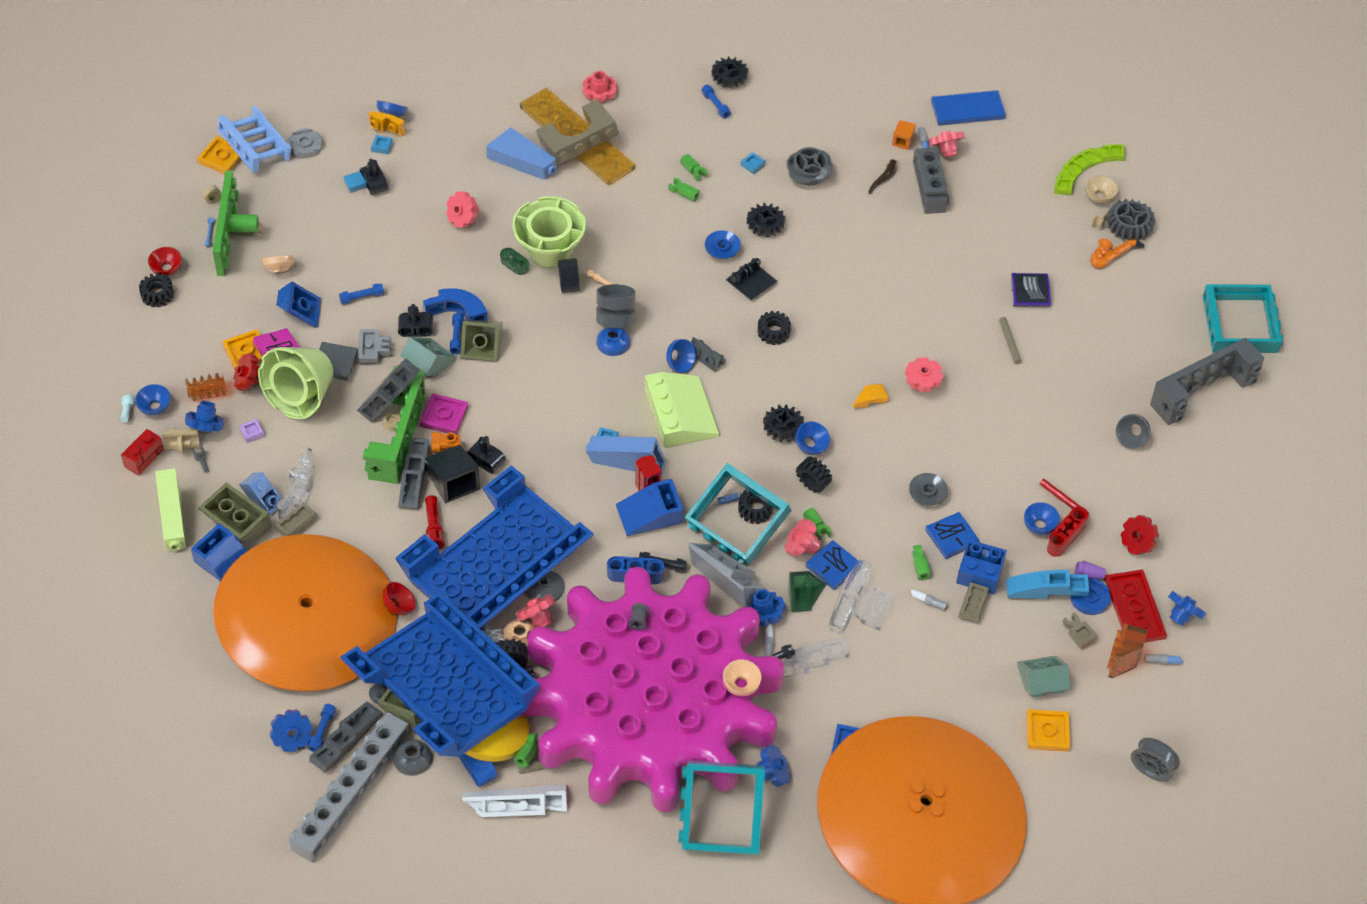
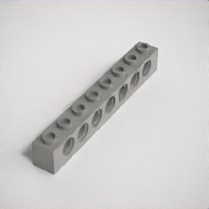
(311, 846)

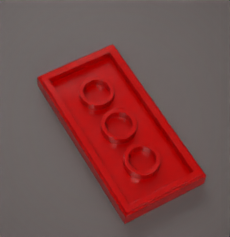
(1135, 603)

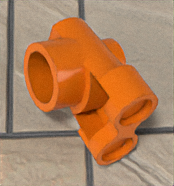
(444, 441)

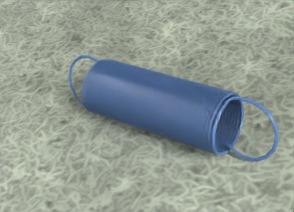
(728, 498)

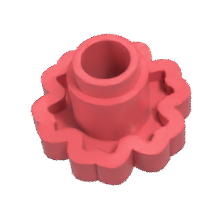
(599, 87)
(947, 142)
(462, 209)
(923, 374)
(802, 539)
(537, 611)

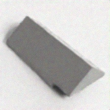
(725, 572)

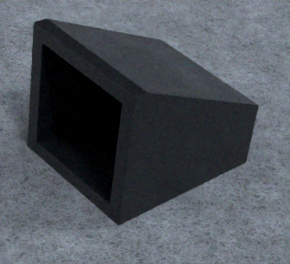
(453, 473)

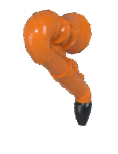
(1103, 255)

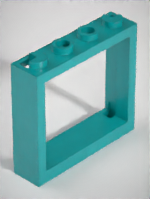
(1242, 292)
(710, 494)
(685, 814)

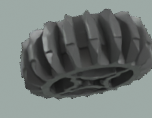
(1130, 220)

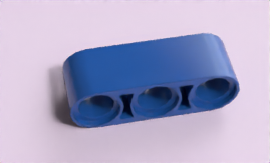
(623, 564)
(479, 770)

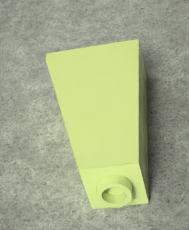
(171, 509)

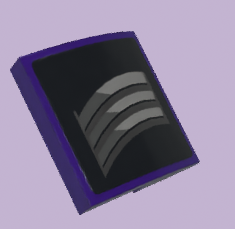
(1030, 289)

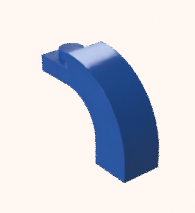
(456, 301)

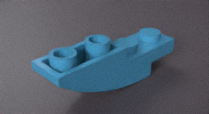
(1045, 583)

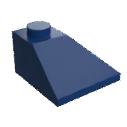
(299, 303)

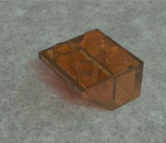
(1126, 650)

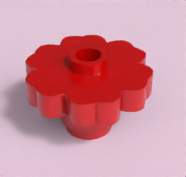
(246, 372)
(1139, 534)

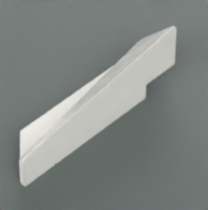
(518, 800)

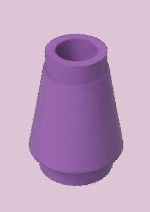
(1092, 570)

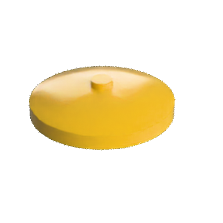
(503, 743)

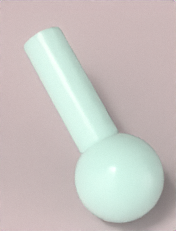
(128, 402)

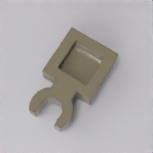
(1080, 632)

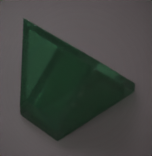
(804, 590)

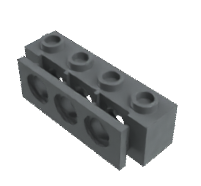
(930, 180)

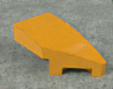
(871, 394)

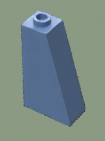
(521, 154)
(623, 451)

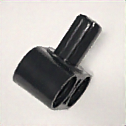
(374, 177)
(568, 275)
(415, 323)
(486, 455)

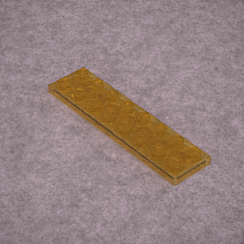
(602, 159)

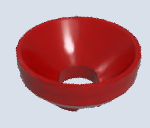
(164, 256)
(400, 596)

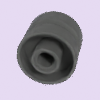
(615, 306)

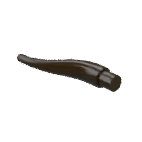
(885, 175)

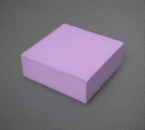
(252, 430)

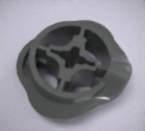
(809, 166)

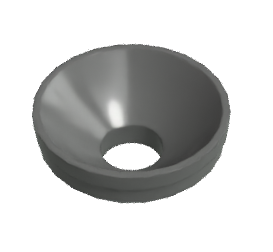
(1124, 432)
(412, 764)

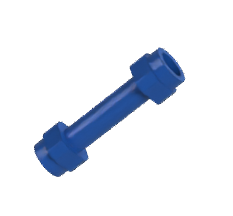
(723, 110)
(376, 290)
(455, 343)
(327, 714)

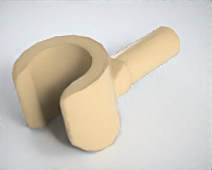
(1098, 220)

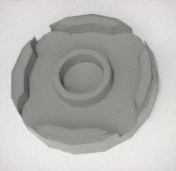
(305, 143)

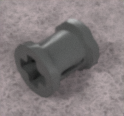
(638, 618)

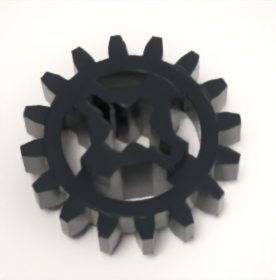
(729, 72)
(765, 220)
(774, 419)

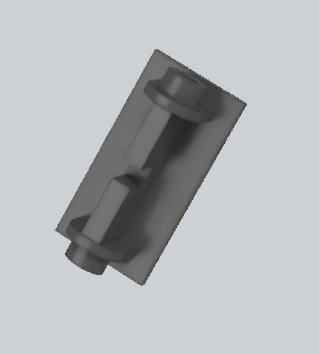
(706, 355)

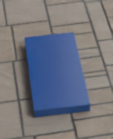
(968, 107)

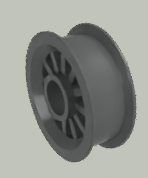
(1155, 759)

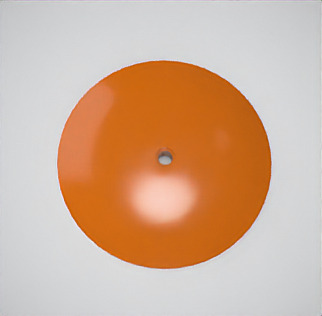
(294, 646)

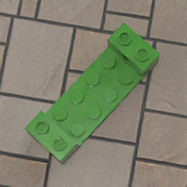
(387, 461)

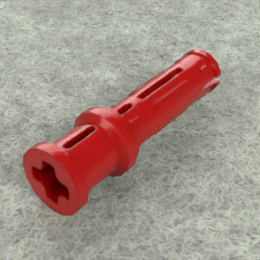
(434, 529)

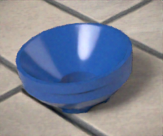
(391, 108)
(613, 346)
(685, 357)
(153, 394)
(817, 433)
(1041, 512)

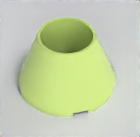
(549, 229)
(295, 379)

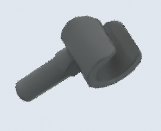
(200, 456)

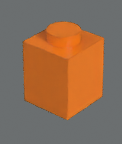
(903, 134)

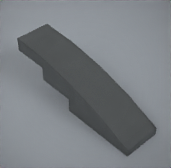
(388, 390)
(413, 473)
(346, 736)

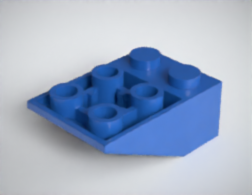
(651, 508)

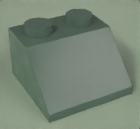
(427, 355)
(1044, 675)

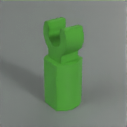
(693, 166)
(684, 189)
(811, 514)
(920, 563)
(527, 751)

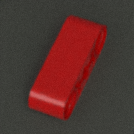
(1071, 527)

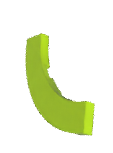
(1083, 161)

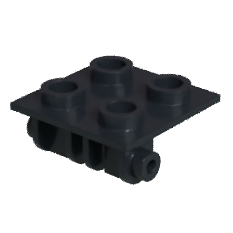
(751, 279)

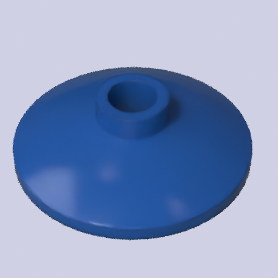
(722, 244)

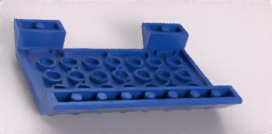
(498, 555)
(448, 678)

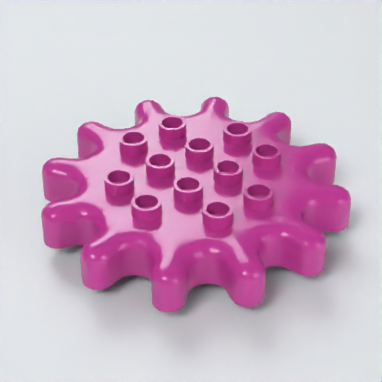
(650, 695)

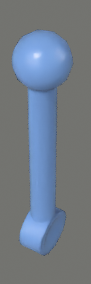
(211, 221)

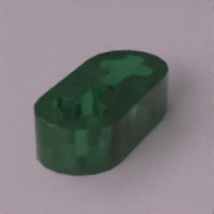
(515, 260)

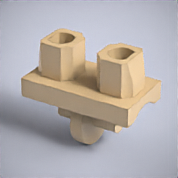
(181, 439)

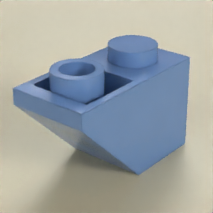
(261, 491)

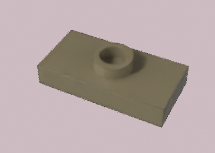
(296, 520)
(973, 602)

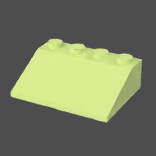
(679, 408)

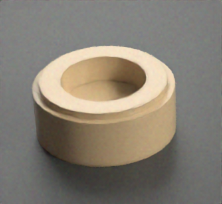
(211, 193)
(390, 421)

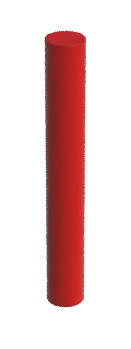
(1059, 494)

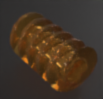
(206, 386)

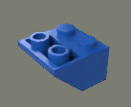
(217, 551)
(981, 565)

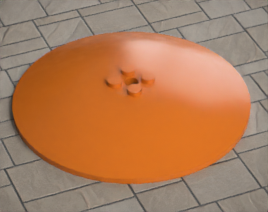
(912, 850)

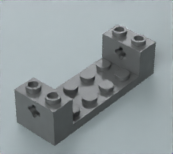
(1172, 392)

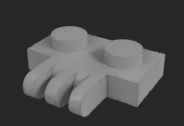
(373, 346)

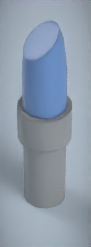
(923, 138)
(1163, 659)

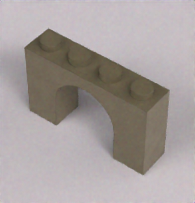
(567, 147)

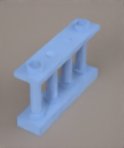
(245, 149)

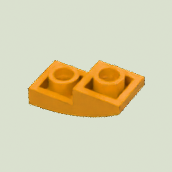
(384, 121)

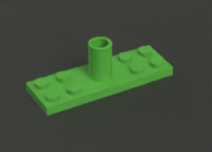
(229, 222)

